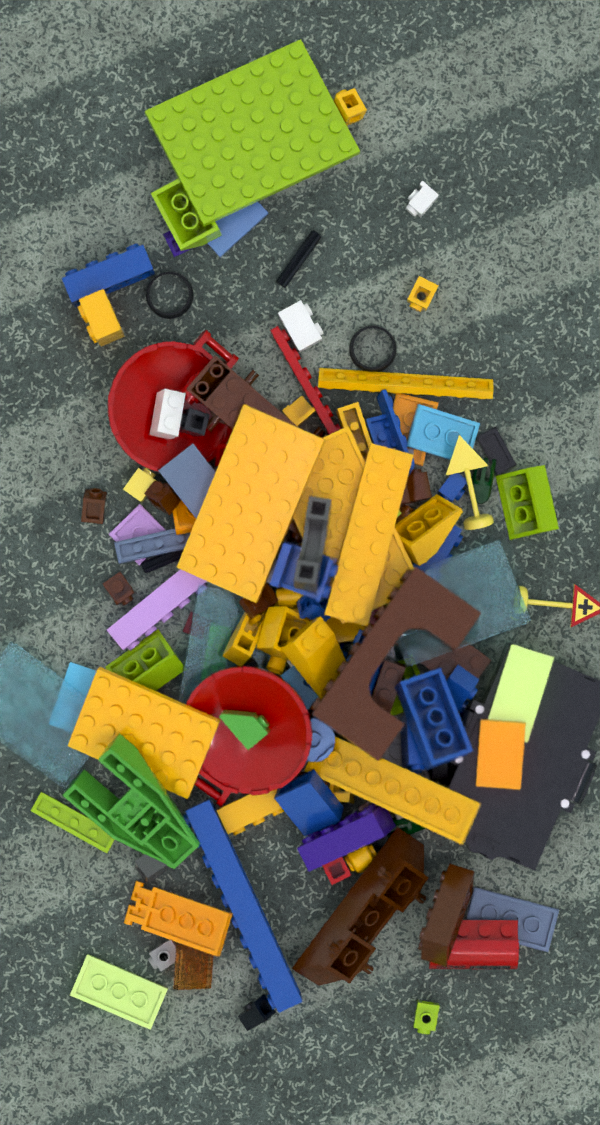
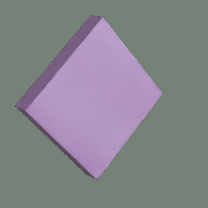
(136, 524)

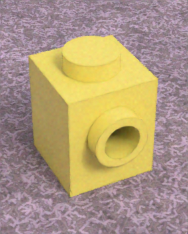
(140, 483)

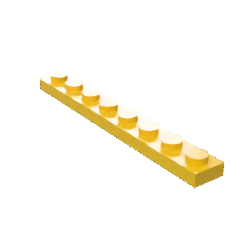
(405, 383)

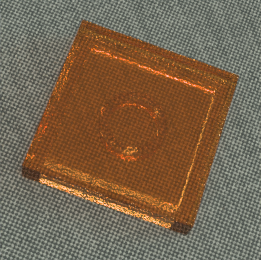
(192, 969)

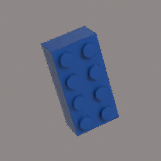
(110, 274)
(433, 718)

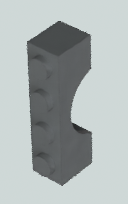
(313, 544)

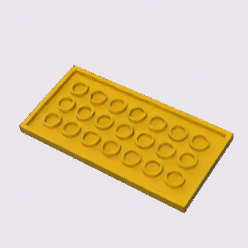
(338, 479)
(250, 503)

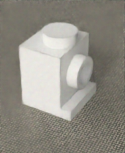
(421, 200)

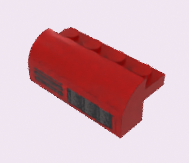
(484, 946)

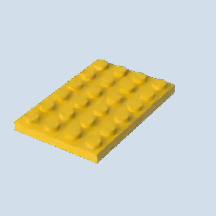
(163, 730)

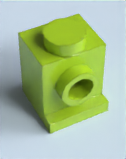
(426, 1008)

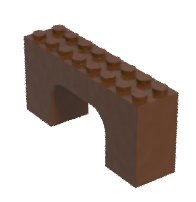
(414, 605)

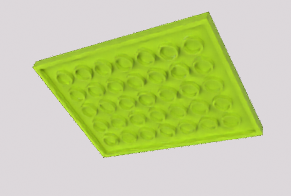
(252, 132)

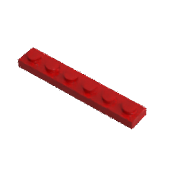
(303, 376)

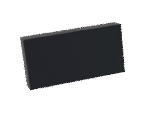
(496, 449)

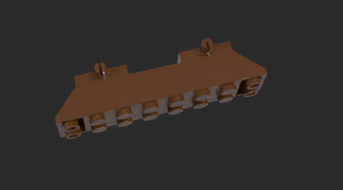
(226, 393)
(347, 937)

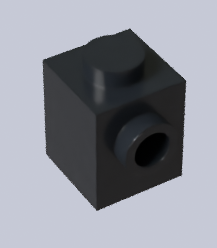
(194, 422)

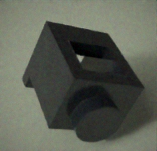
(256, 1012)

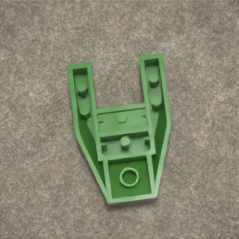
(143, 816)

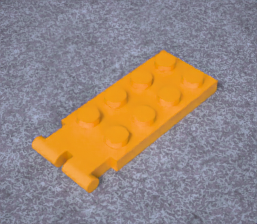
(179, 918)

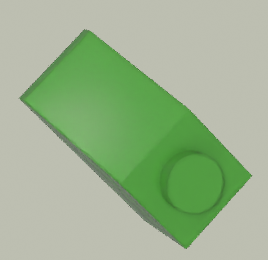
(246, 726)

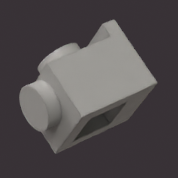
(166, 947)

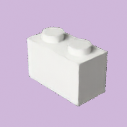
(300, 326)
(167, 414)

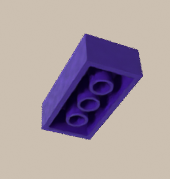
(345, 836)

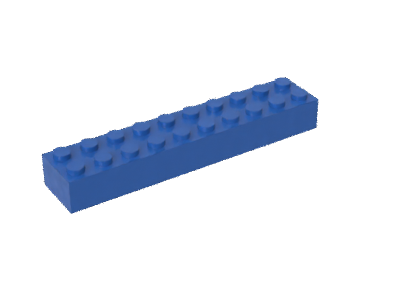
(245, 907)

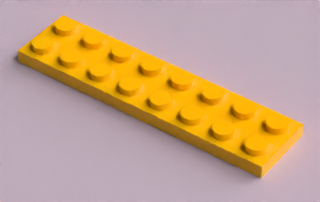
(368, 534)
(398, 790)

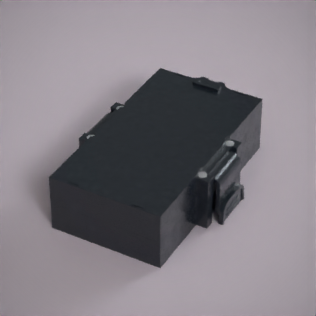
(554, 767)

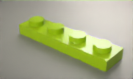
(72, 821)

